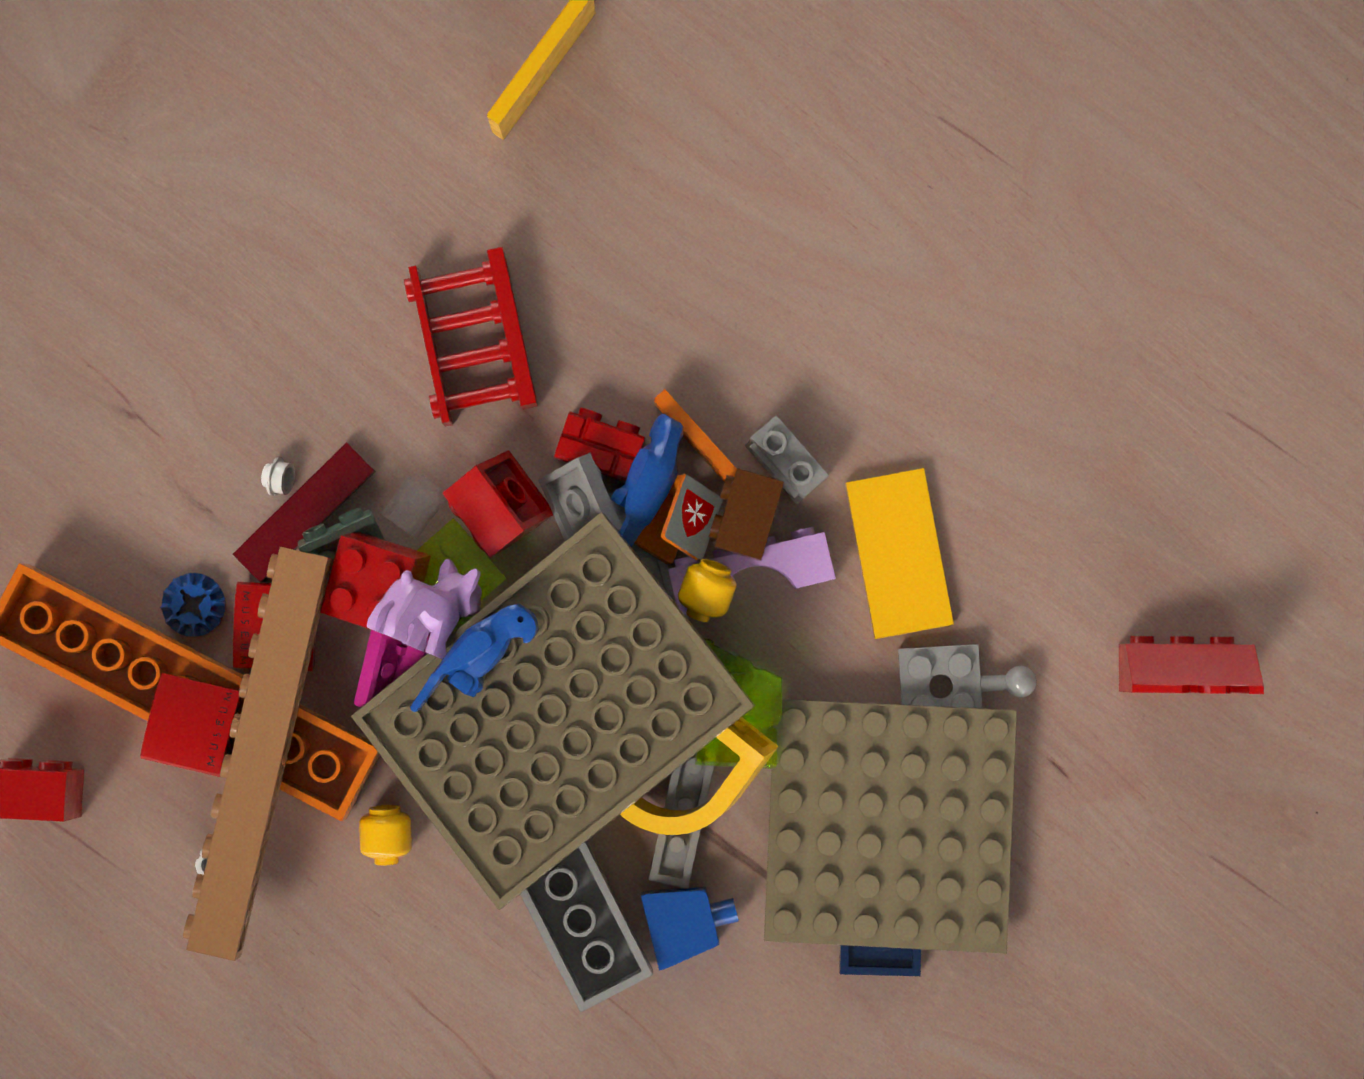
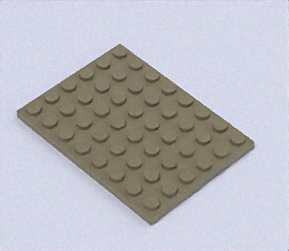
(565, 723)

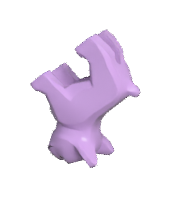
(416, 609)

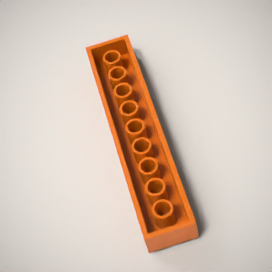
(124, 663)

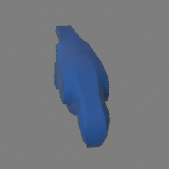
(649, 477)
(480, 651)

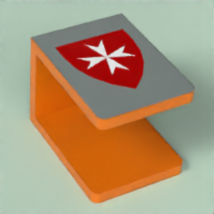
(681, 521)

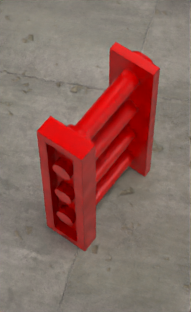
(500, 311)

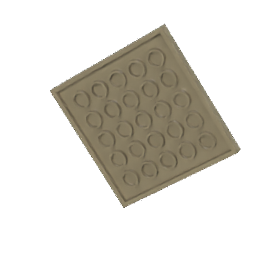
(891, 826)

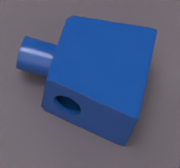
(684, 922)

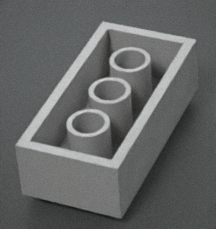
(586, 929)

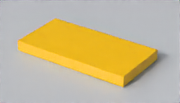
(539, 66)
(899, 553)

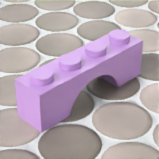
(800, 560)

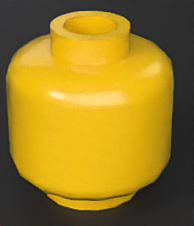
(707, 590)
(385, 834)

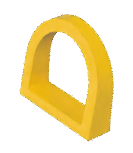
(754, 752)

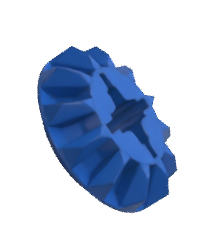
(211, 608)

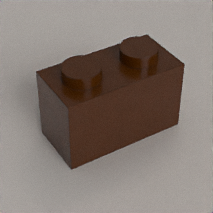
(747, 514)

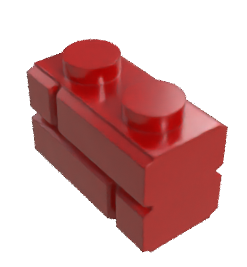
(609, 446)

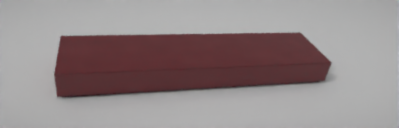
(305, 509)

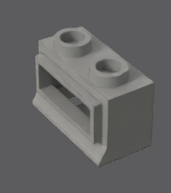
(786, 459)

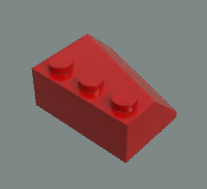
(1189, 666)

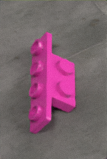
(383, 664)

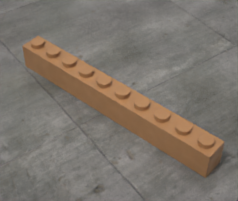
(258, 754)

